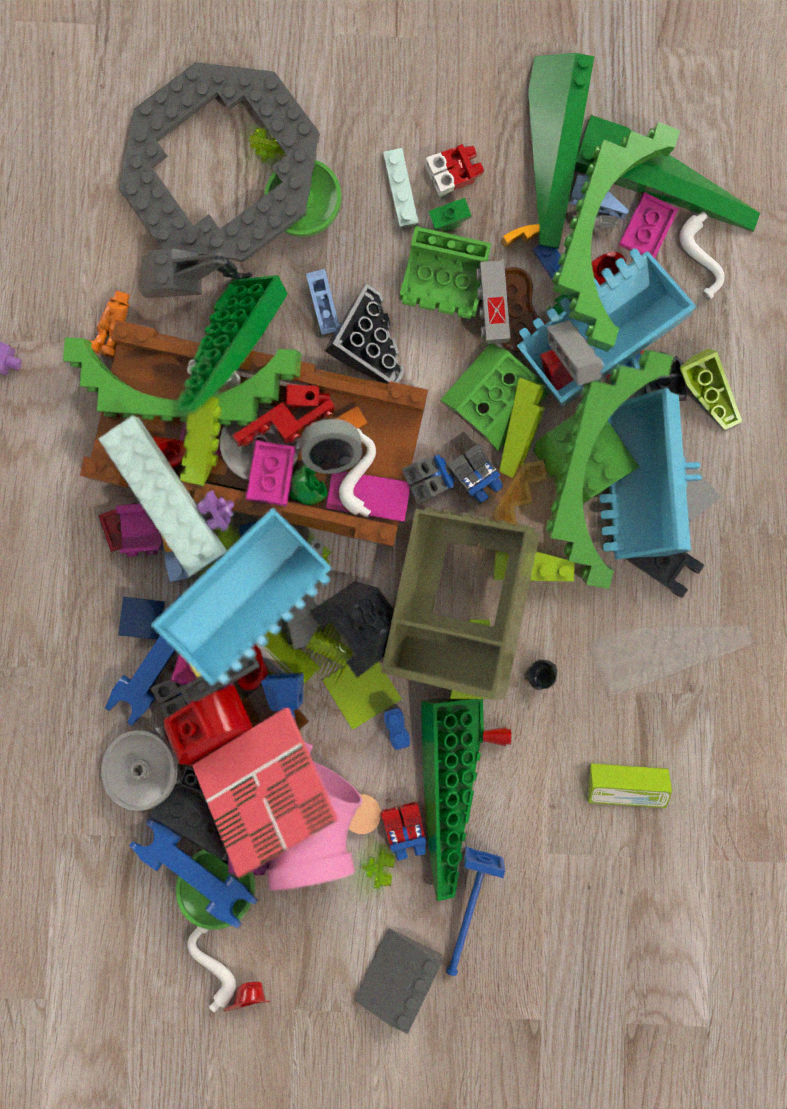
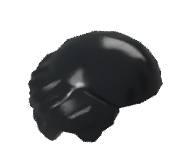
(542, 674)

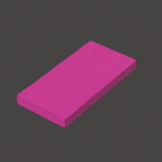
(380, 495)

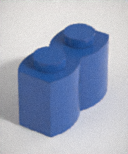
(398, 732)

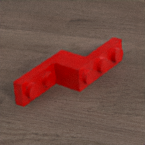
(283, 423)

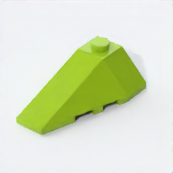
(709, 384)

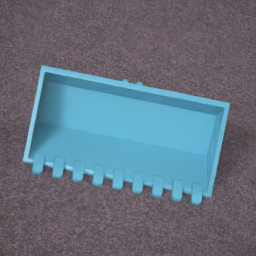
(638, 301)
(651, 502)
(243, 598)

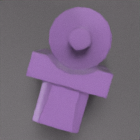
(219, 508)

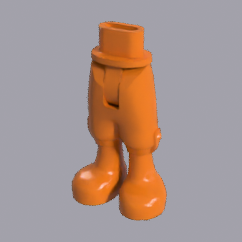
(115, 310)

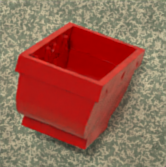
(206, 725)

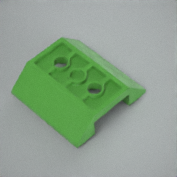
(485, 384)

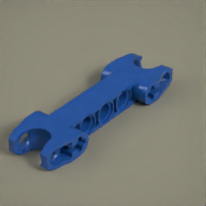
(136, 690)
(221, 893)

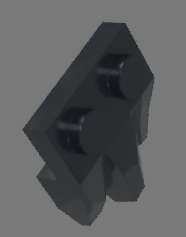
(673, 381)

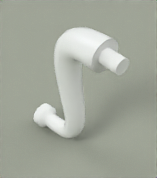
(688, 243)
(346, 488)
(227, 979)

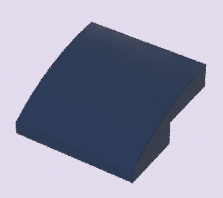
(138, 617)

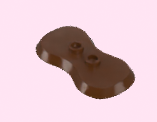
(520, 306)

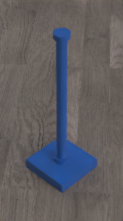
(482, 863)

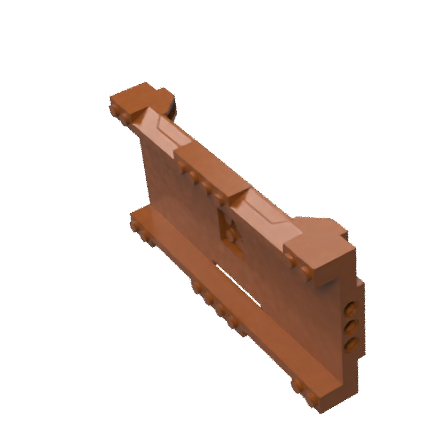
(158, 368)

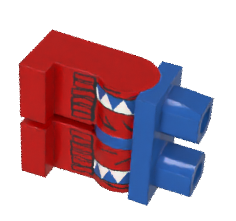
(404, 836)

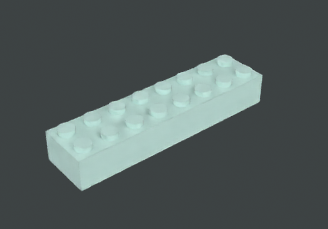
(163, 495)

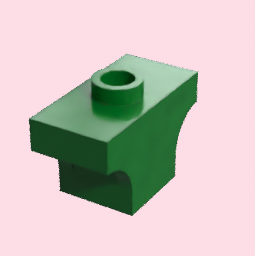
(450, 215)

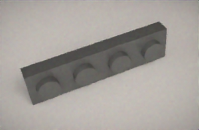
(201, 687)

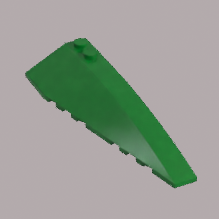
(556, 115)
(449, 757)

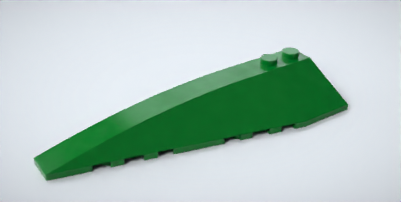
(667, 179)
(234, 330)

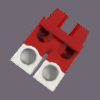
(453, 169)

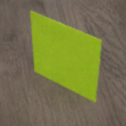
(362, 696)

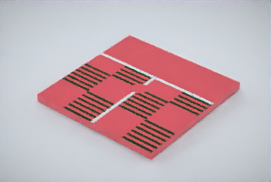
(264, 792)

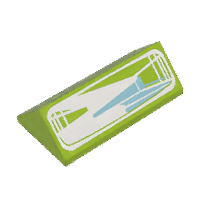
(285, 660)
(629, 785)

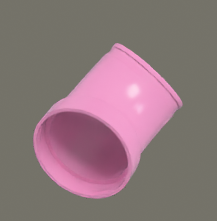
(325, 853)

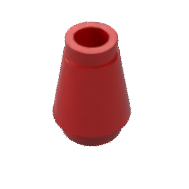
(498, 736)

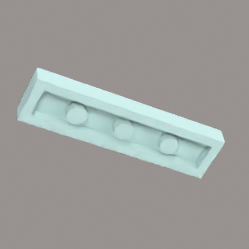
(400, 188)

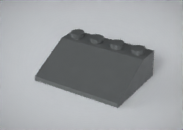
(399, 980)

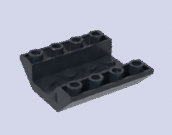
(358, 607)

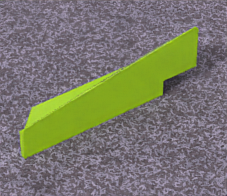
(522, 426)

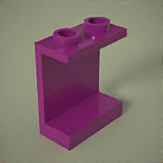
(138, 531)

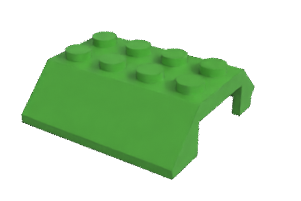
(443, 272)
(606, 463)

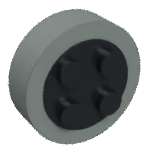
(330, 446)

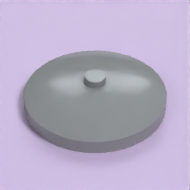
(240, 458)
(139, 770)

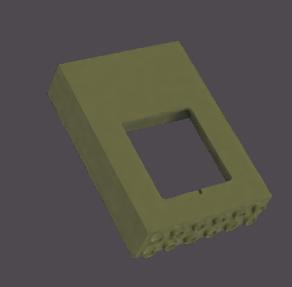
(451, 650)

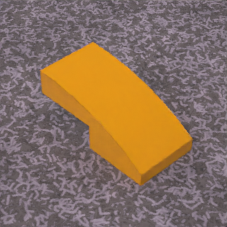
(526, 233)

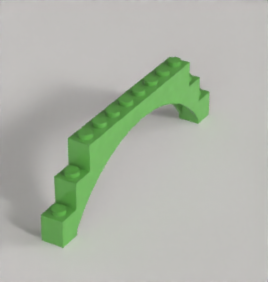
(575, 271)
(237, 404)
(596, 407)

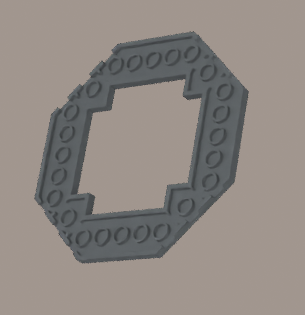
(176, 104)

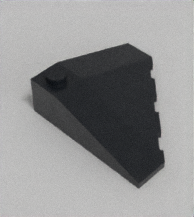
(365, 339)

